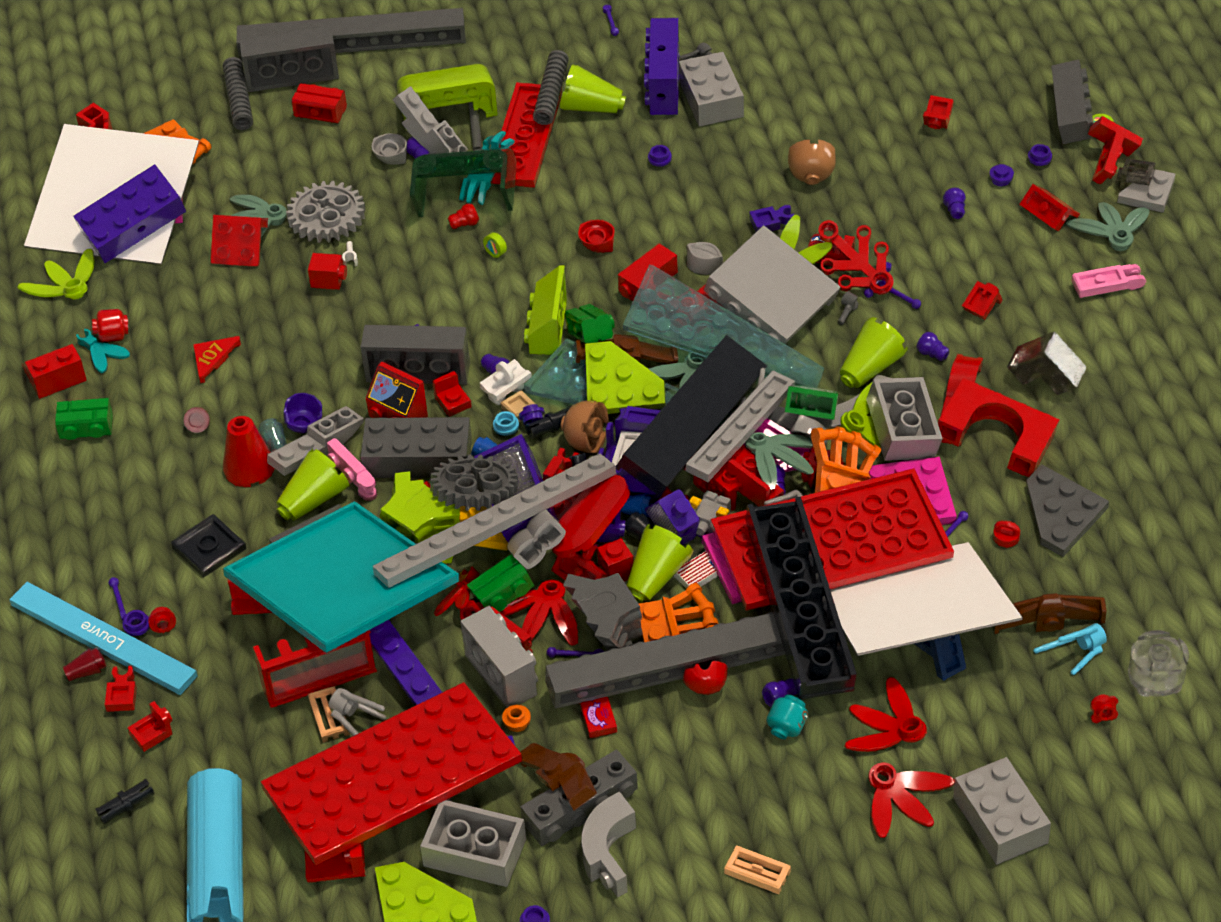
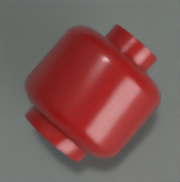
(110, 325)

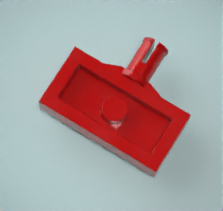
(579, 565)

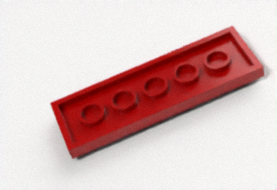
(529, 136)

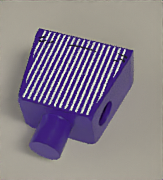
(675, 515)

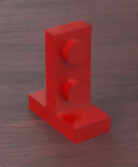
(1116, 141)

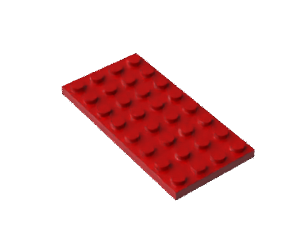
(858, 532)
(390, 772)

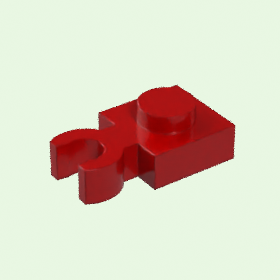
(121, 692)

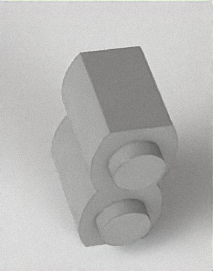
(531, 543)

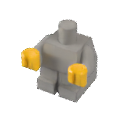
(708, 508)

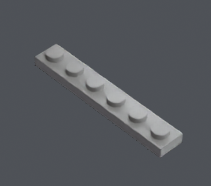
(739, 426)

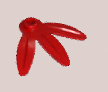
(547, 597)
(904, 727)
(895, 790)

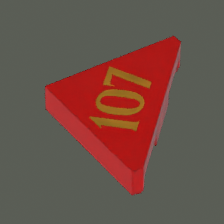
(213, 354)

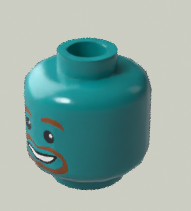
(787, 717)

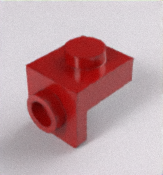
(938, 112)
(152, 728)

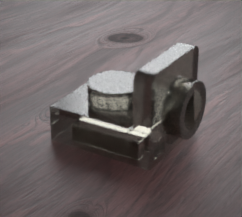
(1135, 172)

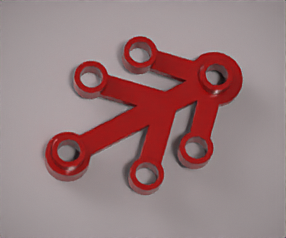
(857, 261)

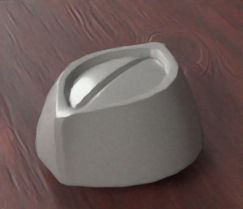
(390, 148)
(703, 257)
(804, 426)

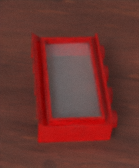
(312, 669)

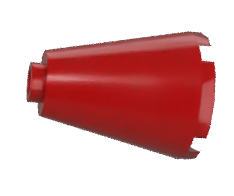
(245, 454)

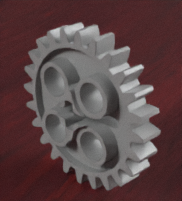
(326, 211)

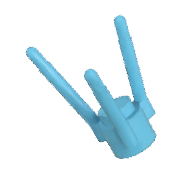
(1087, 638)

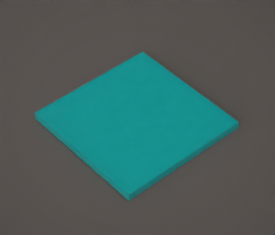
(325, 577)

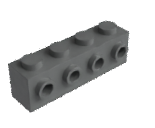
(1071, 101)
(551, 813)

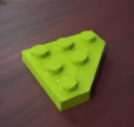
(620, 379)
(417, 897)

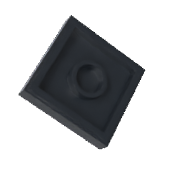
(208, 545)

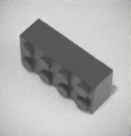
(289, 58)
(417, 350)
(413, 444)

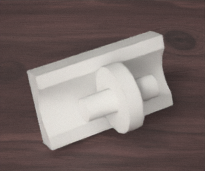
(505, 380)

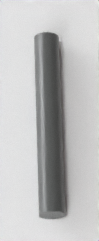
(475, 127)

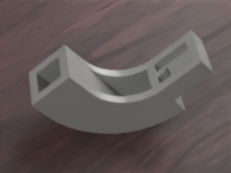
(602, 828)

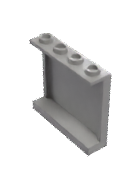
(771, 286)

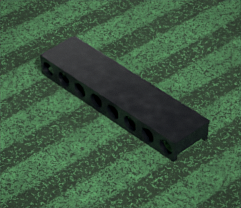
(691, 416)
(801, 600)

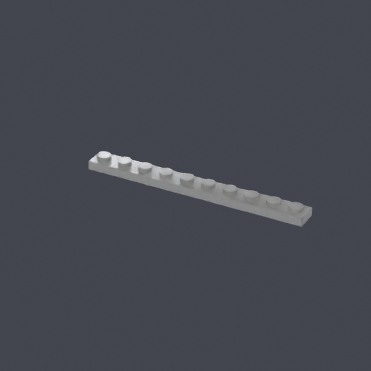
(493, 520)

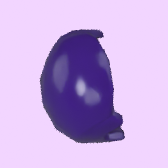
(301, 411)

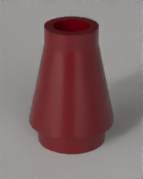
(86, 664)

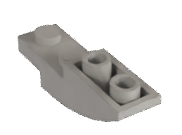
(424, 126)
(337, 425)

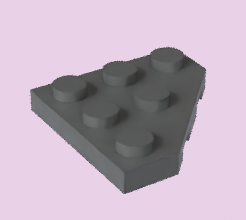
(1062, 509)

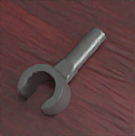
(702, 50)
(850, 302)

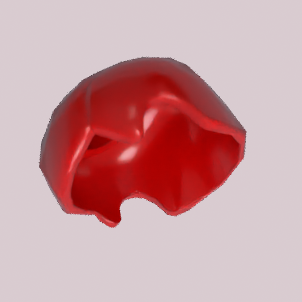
(706, 681)

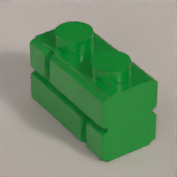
(589, 324)
(84, 418)
(501, 584)

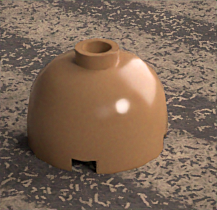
(811, 161)
(584, 426)

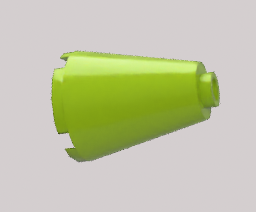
(590, 93)
(871, 353)
(311, 486)
(656, 562)

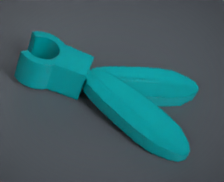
(101, 350)

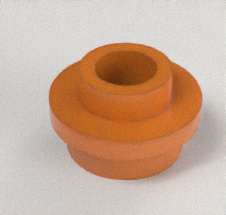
(519, 723)

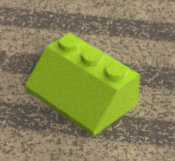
(547, 313)

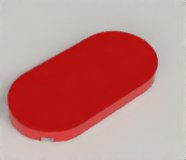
(591, 515)

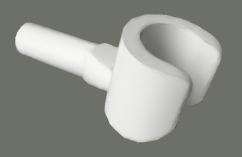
(349, 254)

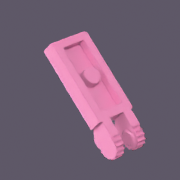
(1108, 280)
(352, 469)

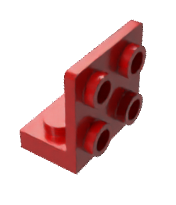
(236, 240)
(723, 483)
(342, 866)

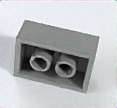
(711, 89)
(904, 418)
(499, 657)
(1001, 810)
(473, 843)

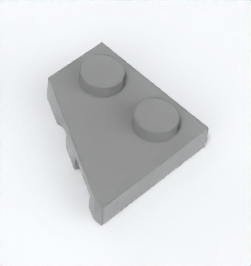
(1152, 196)

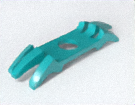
(473, 181)

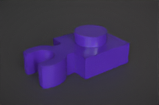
(770, 218)

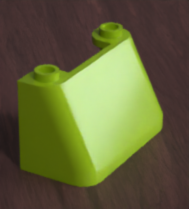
(454, 87)

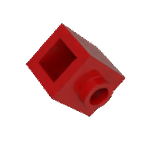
(326, 271)
(615, 558)

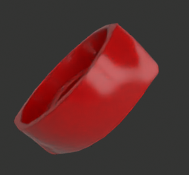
(597, 235)

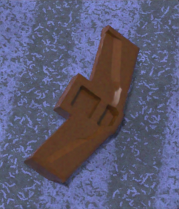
(634, 348)
(1051, 610)
(560, 770)

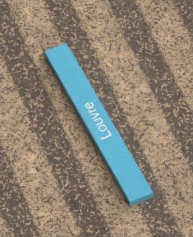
(107, 638)

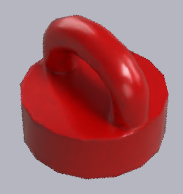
(1006, 534)

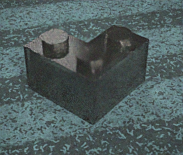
(1050, 360)

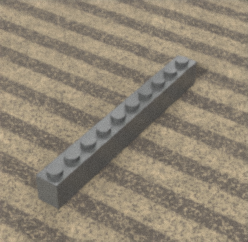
(376, 31)
(662, 660)

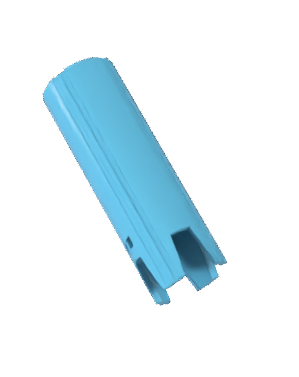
(214, 846)

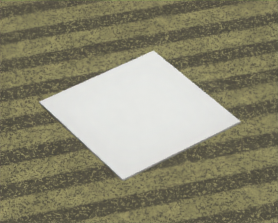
(91, 165)
(922, 603)

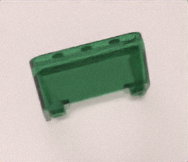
(463, 163)

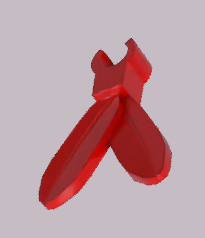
(459, 594)

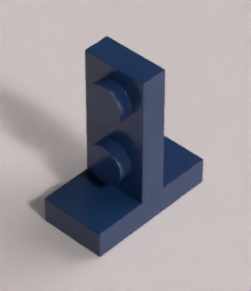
(946, 653)

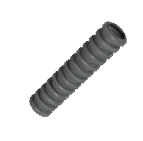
(550, 87)
(237, 93)

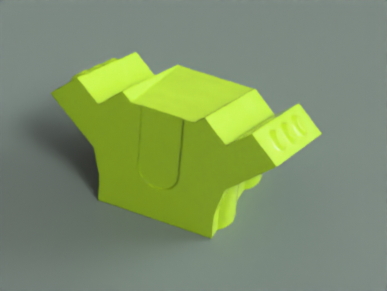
(416, 511)

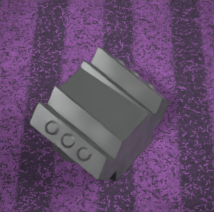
(608, 608)

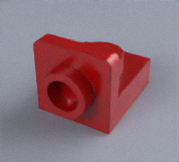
(982, 299)
(450, 394)

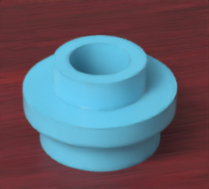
(505, 423)

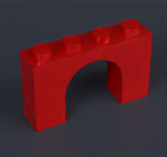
(660, 257)
(975, 403)

